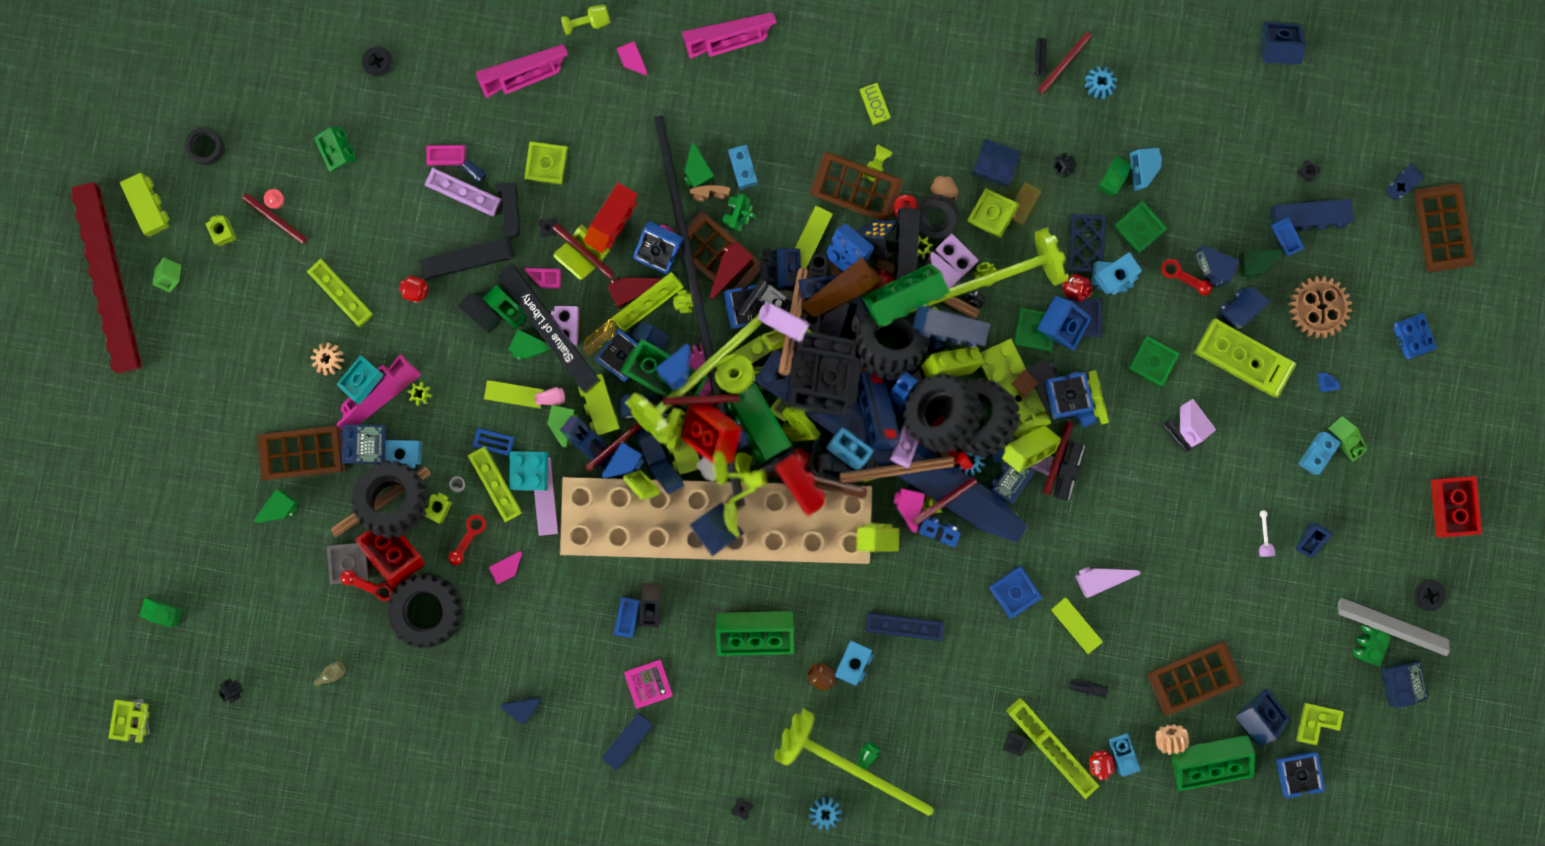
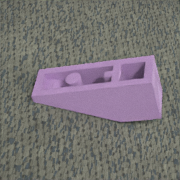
(782, 321)
(1097, 580)

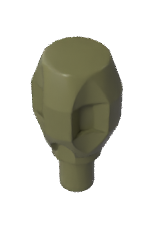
(331, 673)

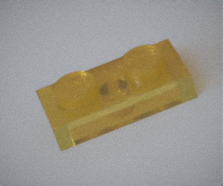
(1026, 199)
(599, 337)

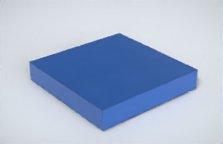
(1015, 592)

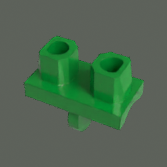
(741, 213)

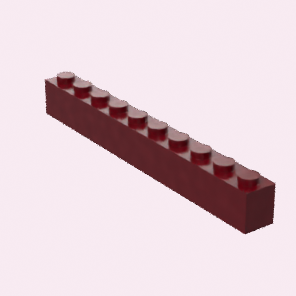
(106, 278)

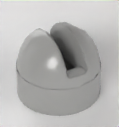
(459, 481)

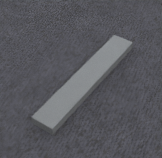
(1393, 626)

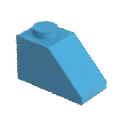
(1144, 165)

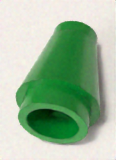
(868, 755)

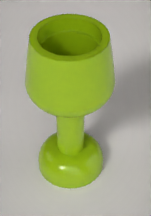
(597, 17)

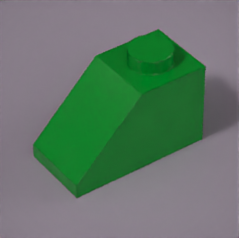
(696, 169)
(1114, 177)
(505, 307)
(527, 346)
(277, 507)
(160, 612)

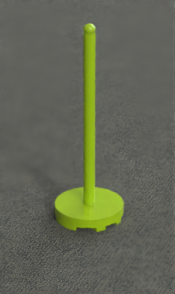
(1048, 257)
(651, 418)
(796, 738)

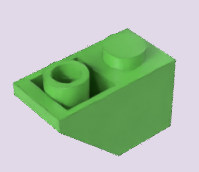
(557, 418)
(1350, 438)

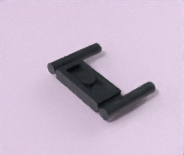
(765, 293)

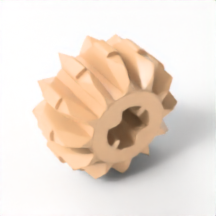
(333, 361)
(1172, 739)

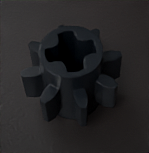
(1064, 164)
(230, 690)

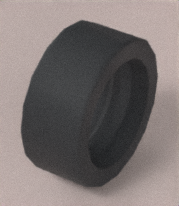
(194, 135)

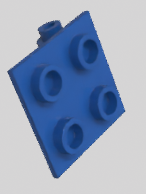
(1415, 336)

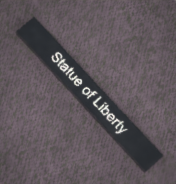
(549, 328)

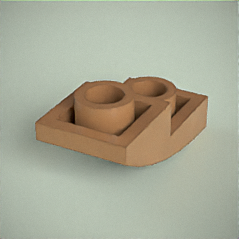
(703, 192)

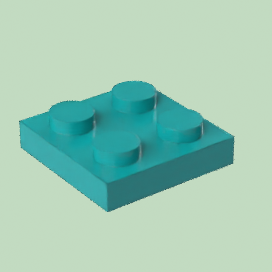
(359, 379)
(528, 471)

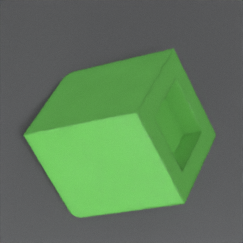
(166, 274)

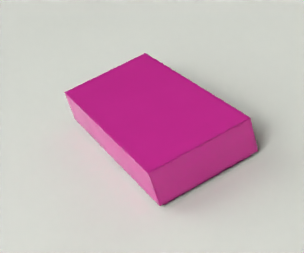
(446, 154)

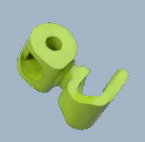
(881, 154)

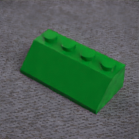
(906, 294)
(642, 367)
(758, 423)
(755, 633)
(1214, 763)

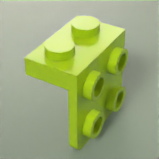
(575, 261)

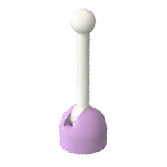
(1265, 549)

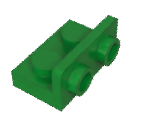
(335, 148)

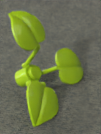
(750, 479)

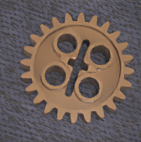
(1337, 305)

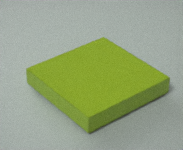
(546, 163)
(993, 213)

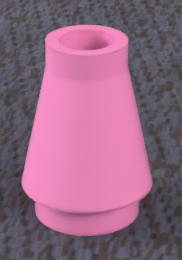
(550, 397)

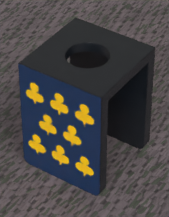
(876, 235)

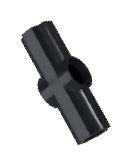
(1068, 470)

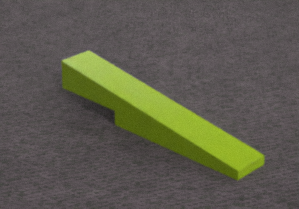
(1052, 748)

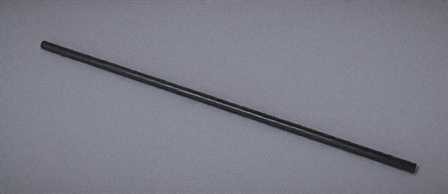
(693, 282)

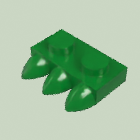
(1374, 644)

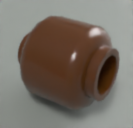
(821, 676)

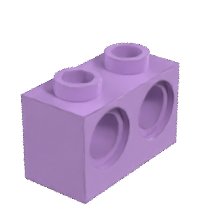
(960, 252)
(572, 324)

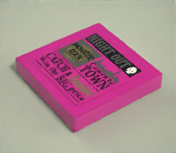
(648, 684)

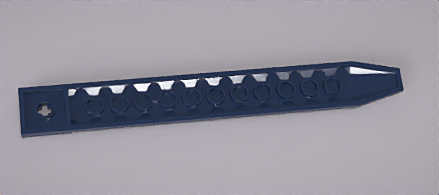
(976, 505)

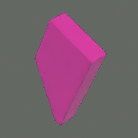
(631, 58)
(546, 277)
(506, 568)

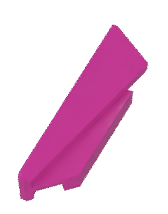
(728, 35)
(521, 71)
(395, 379)

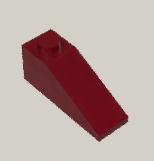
(731, 265)
(628, 289)

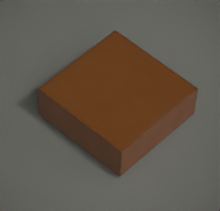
(1024, 383)

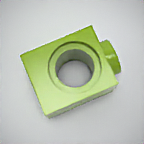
(226, 236)
(438, 516)

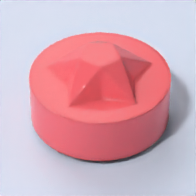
(274, 199)

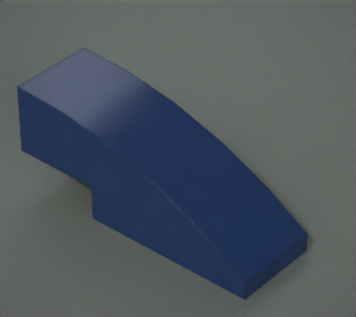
(585, 440)

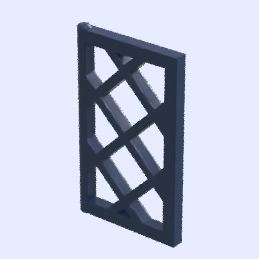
(1074, 232)

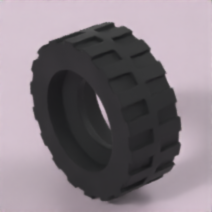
(947, 206)

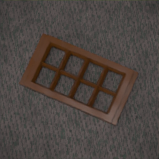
(822, 174)
(1438, 192)
(694, 227)
(265, 457)
(1228, 665)

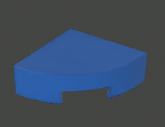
(1327, 382)

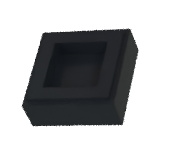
(1015, 743)

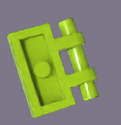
(122, 721)

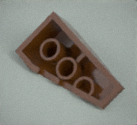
(846, 287)

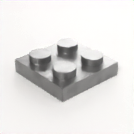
(346, 558)

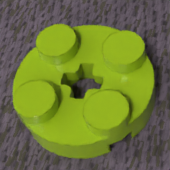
(745, 376)

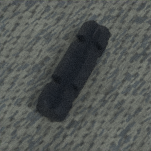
(1040, 57)
(1175, 433)

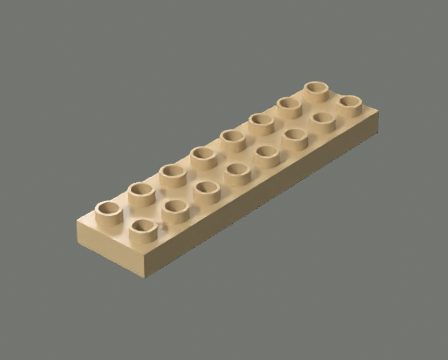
(612, 520)

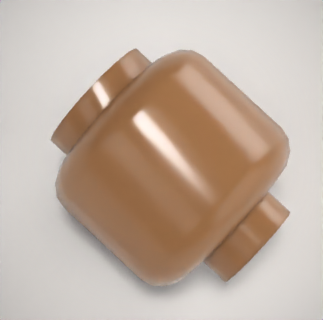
(945, 186)

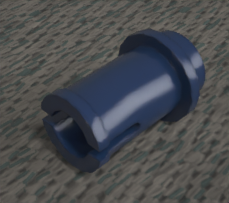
(473, 170)

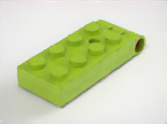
(1235, 354)
(1003, 366)

